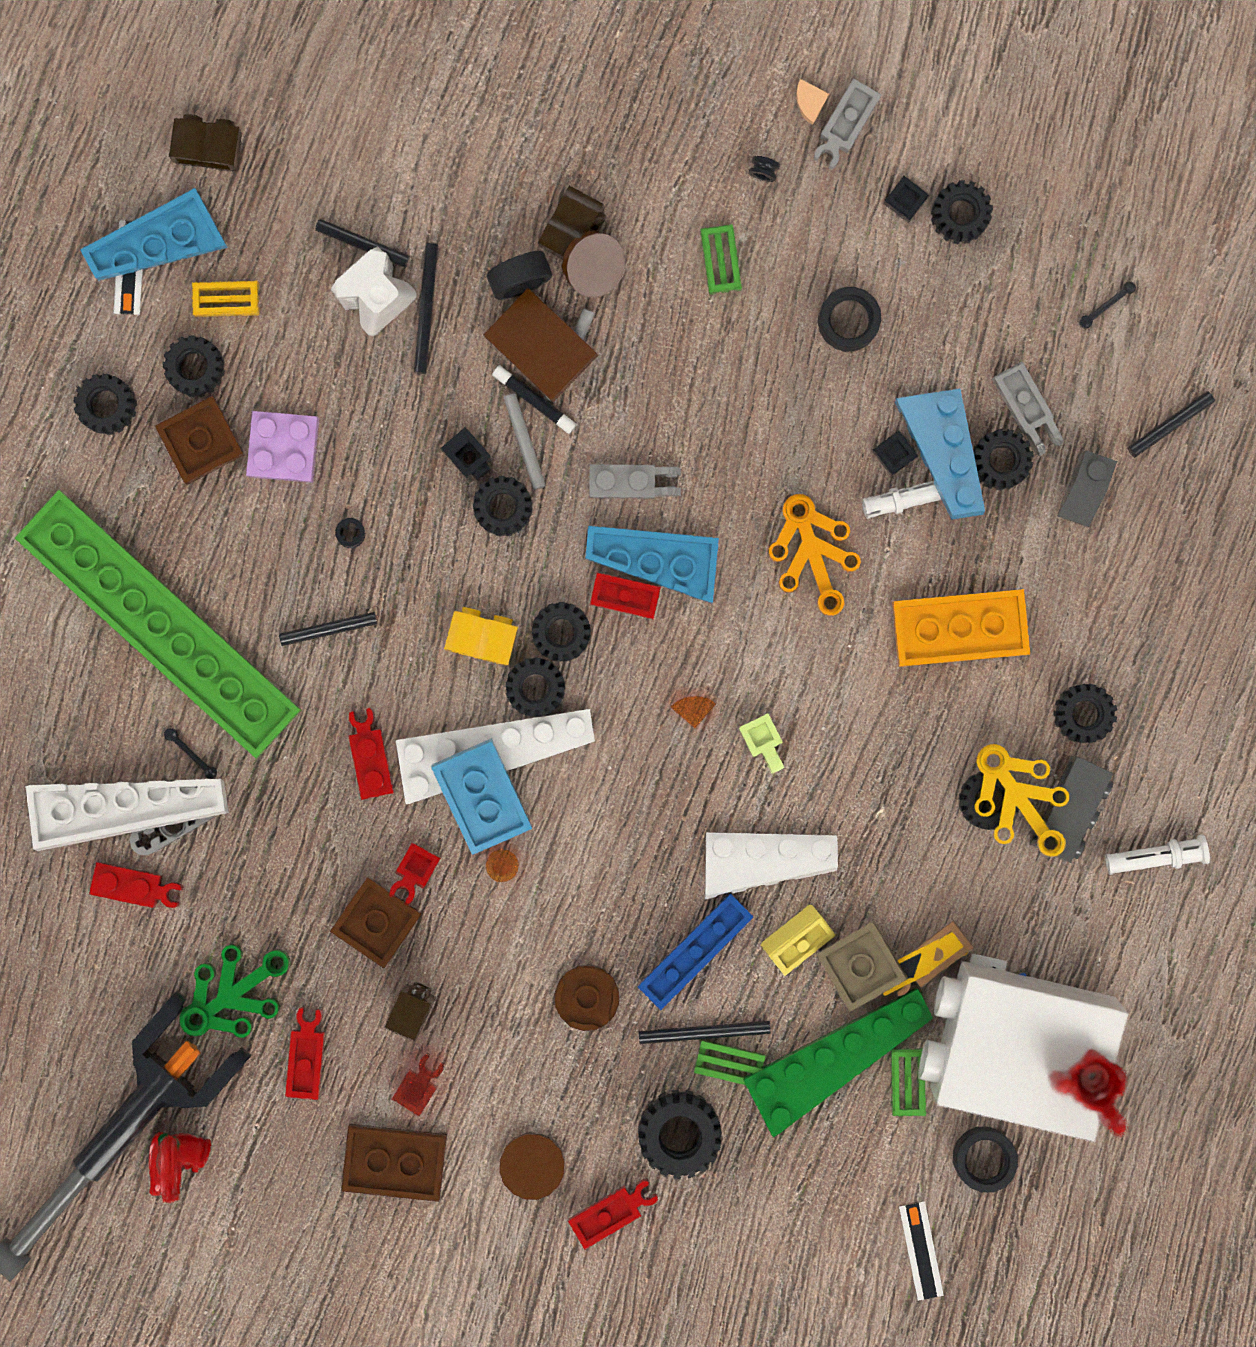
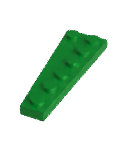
(815, 1071)

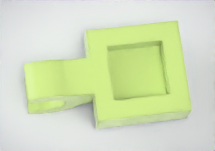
(761, 739)

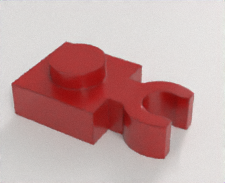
(415, 869)

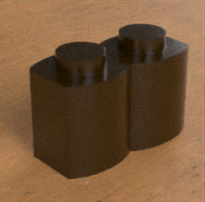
(205, 143)
(572, 219)

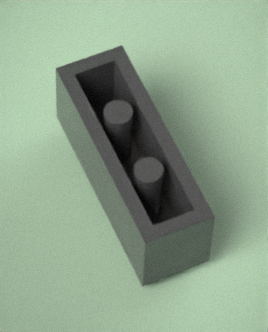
(1086, 788)

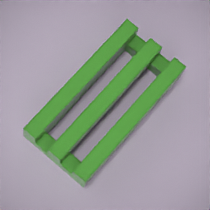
(724, 287)
(907, 1053)
(702, 1057)

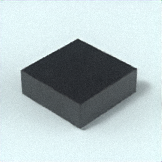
(906, 199)
(895, 453)

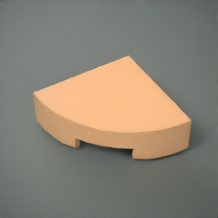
(810, 100)

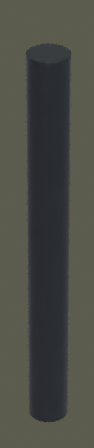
(426, 308)
(704, 1032)

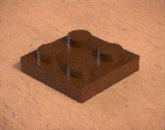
(199, 440)
(375, 922)

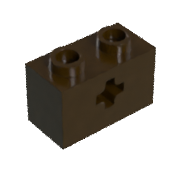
(410, 1010)

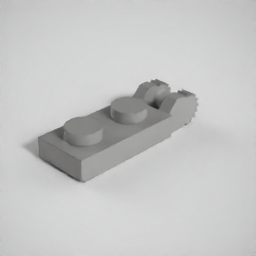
(1027, 406)
(630, 481)

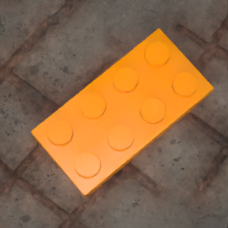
(961, 628)

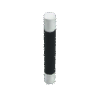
(534, 399)

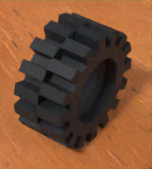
(975, 198)
(1021, 454)
(498, 486)
(554, 612)
(515, 682)
(1104, 719)

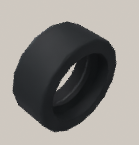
(518, 274)
(847, 294)
(1009, 1168)

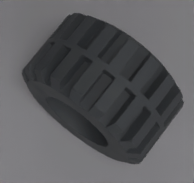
(679, 1162)

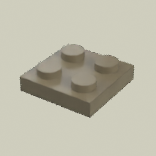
(862, 966)

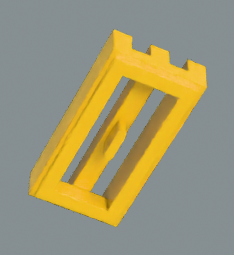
(225, 311)

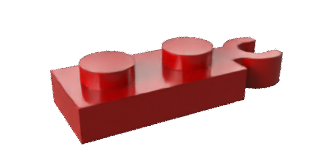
(370, 758)
(131, 886)
(305, 1058)
(610, 1214)

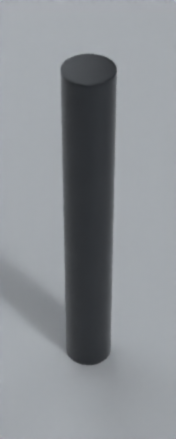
(360, 241)
(1171, 424)
(328, 628)

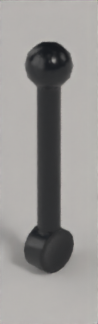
(1086, 321)
(172, 735)

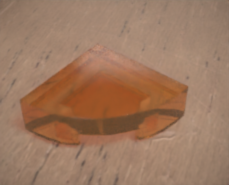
(693, 709)

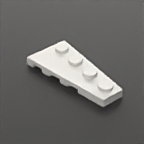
(755, 860)

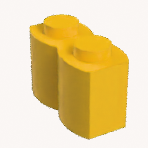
(481, 637)

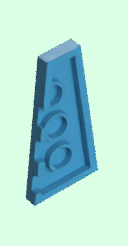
(160, 237)
(943, 437)
(664, 559)

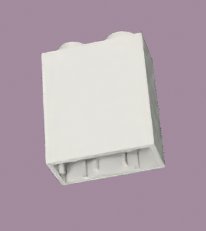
(1006, 1040)

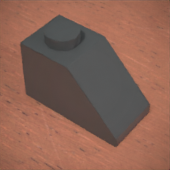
(1086, 487)

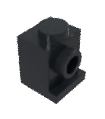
(462, 444)

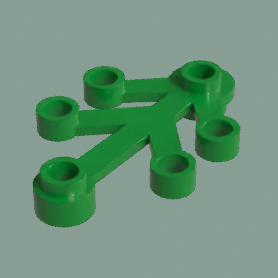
(230, 995)

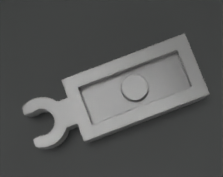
(847, 121)

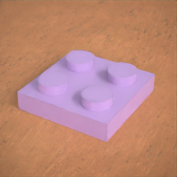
(282, 446)

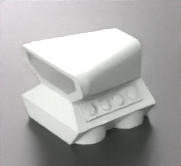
(373, 291)

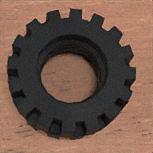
(176, 355)
(90, 390)
(968, 798)

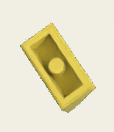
(797, 939)

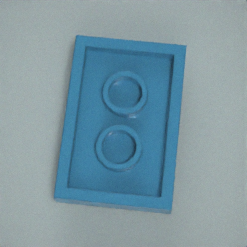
(481, 796)

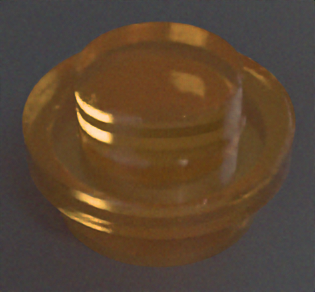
(502, 865)

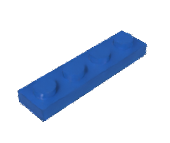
(695, 951)

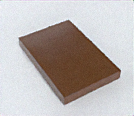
(540, 345)
(394, 1162)

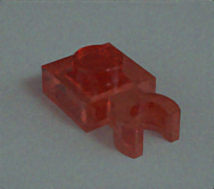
(416, 1088)

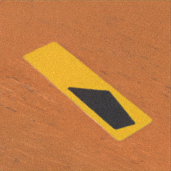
(921, 961)

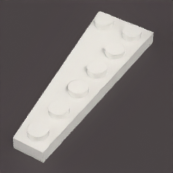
(515, 741)
(95, 811)

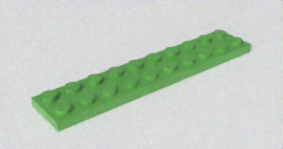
(158, 624)

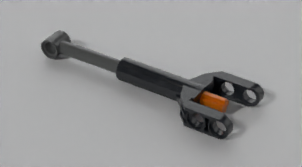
(158, 1087)

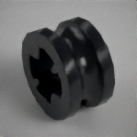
(764, 168)
(344, 525)

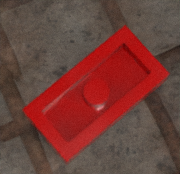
(625, 596)

